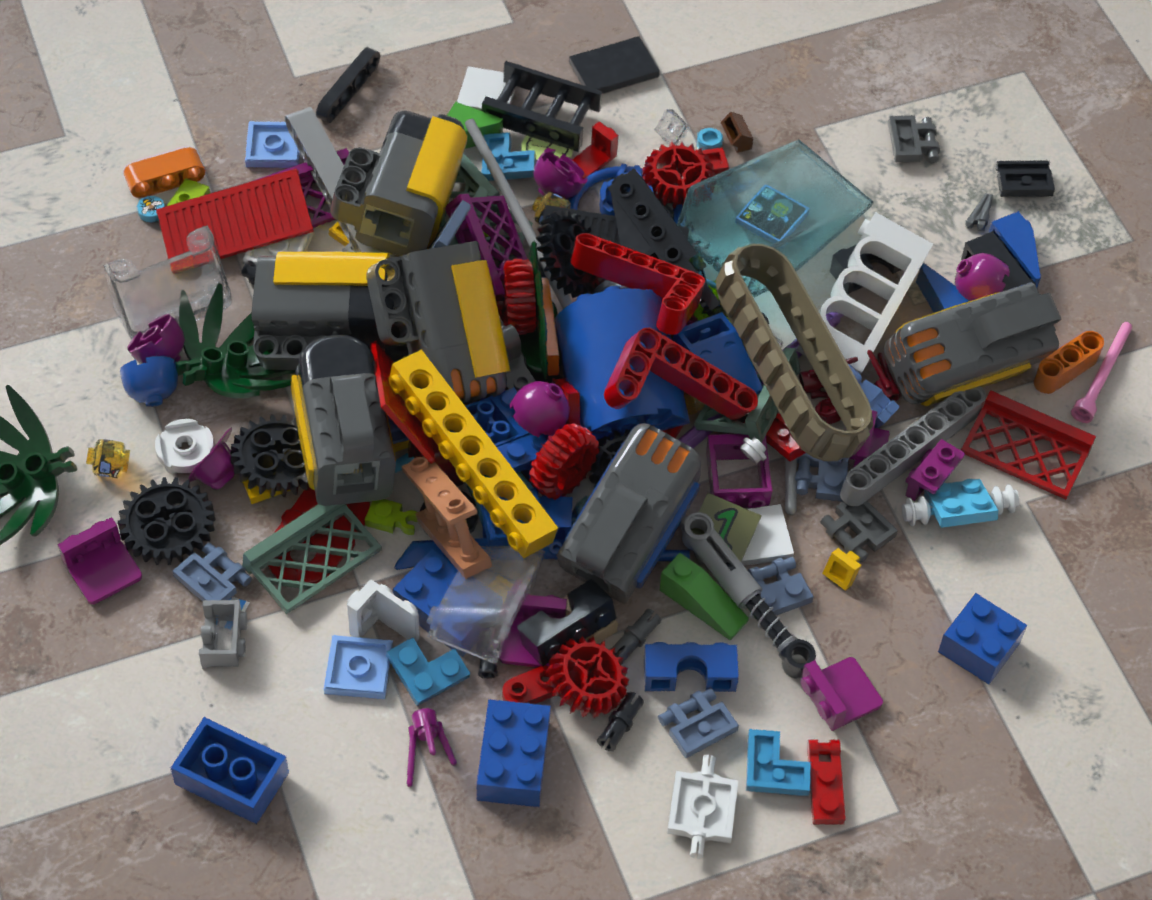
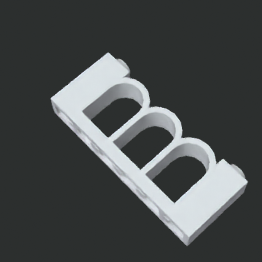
(893, 245)

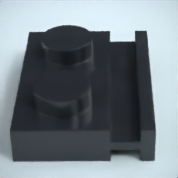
(1025, 178)

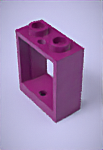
(728, 448)

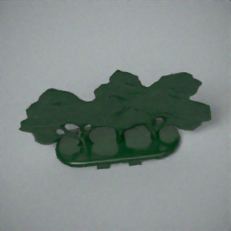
(534, 344)

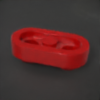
(533, 687)

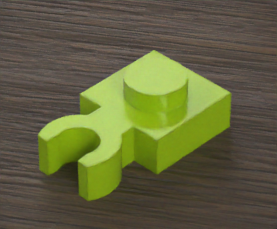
(388, 514)

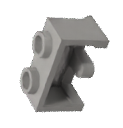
(222, 633)

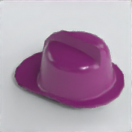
(216, 467)

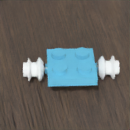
(961, 504)

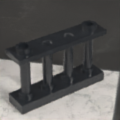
(538, 125)

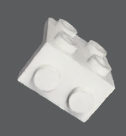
(379, 603)

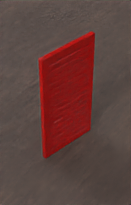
(240, 215)
(396, 408)

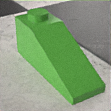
(702, 596)

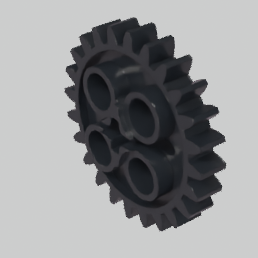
(557, 246)
(270, 456)
(166, 521)

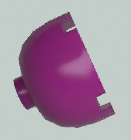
(558, 175)
(980, 276)
(162, 339)
(540, 408)

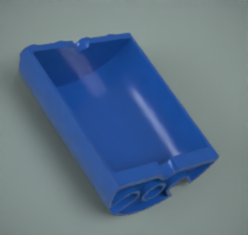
(589, 346)

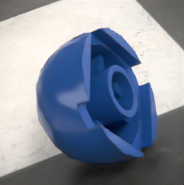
(151, 380)

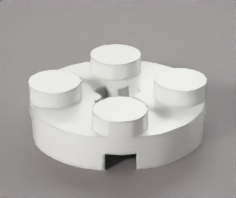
(171, 439)

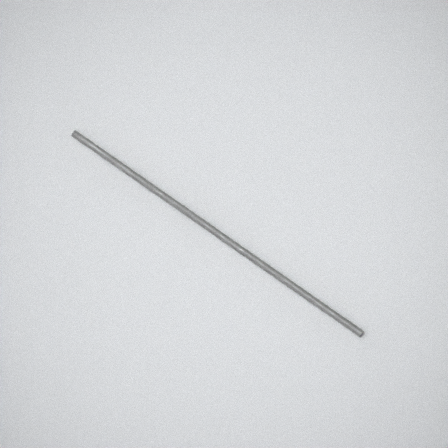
(521, 219)

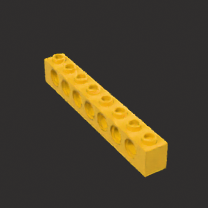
(419, 371)

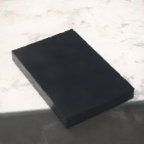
(615, 65)

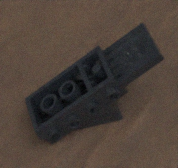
(650, 229)

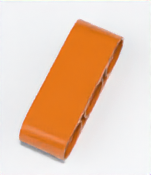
(163, 172)
(1068, 362)

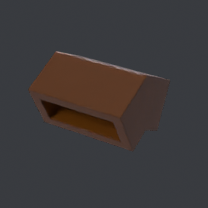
(744, 140)

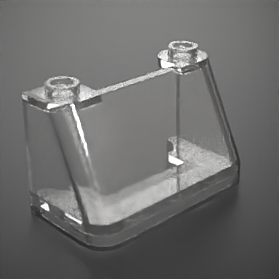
(156, 290)
(482, 608)

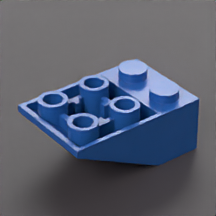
(721, 346)
(497, 418)

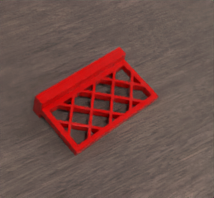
(1042, 427)

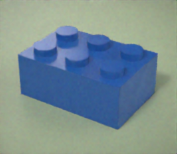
(427, 586)
(513, 753)
(230, 770)

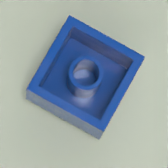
(982, 638)

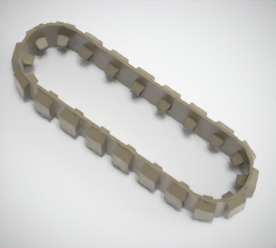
(814, 337)

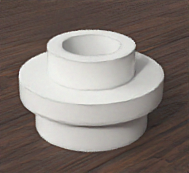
(753, 450)

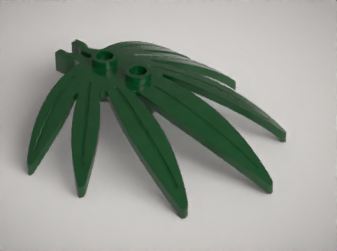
(232, 366)
(31, 472)

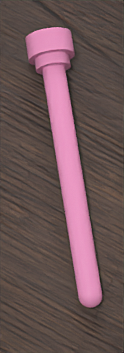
(1085, 408)

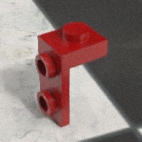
(600, 152)

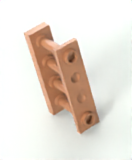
(446, 517)

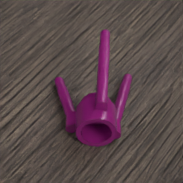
(426, 729)

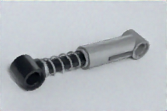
(744, 590)

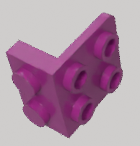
(99, 561)
(512, 648)
(840, 692)

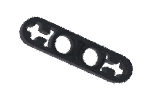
(348, 84)

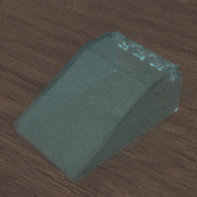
(786, 199)

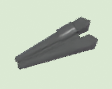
(980, 214)

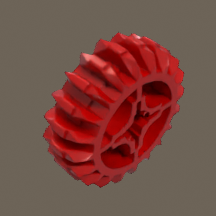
(675, 170)
(520, 295)
(564, 461)
(569, 675)

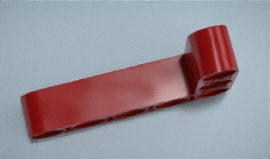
(675, 285)
(677, 373)

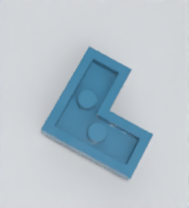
(513, 164)
(426, 678)
(768, 773)

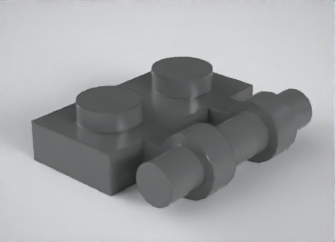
(906, 142)
(866, 522)

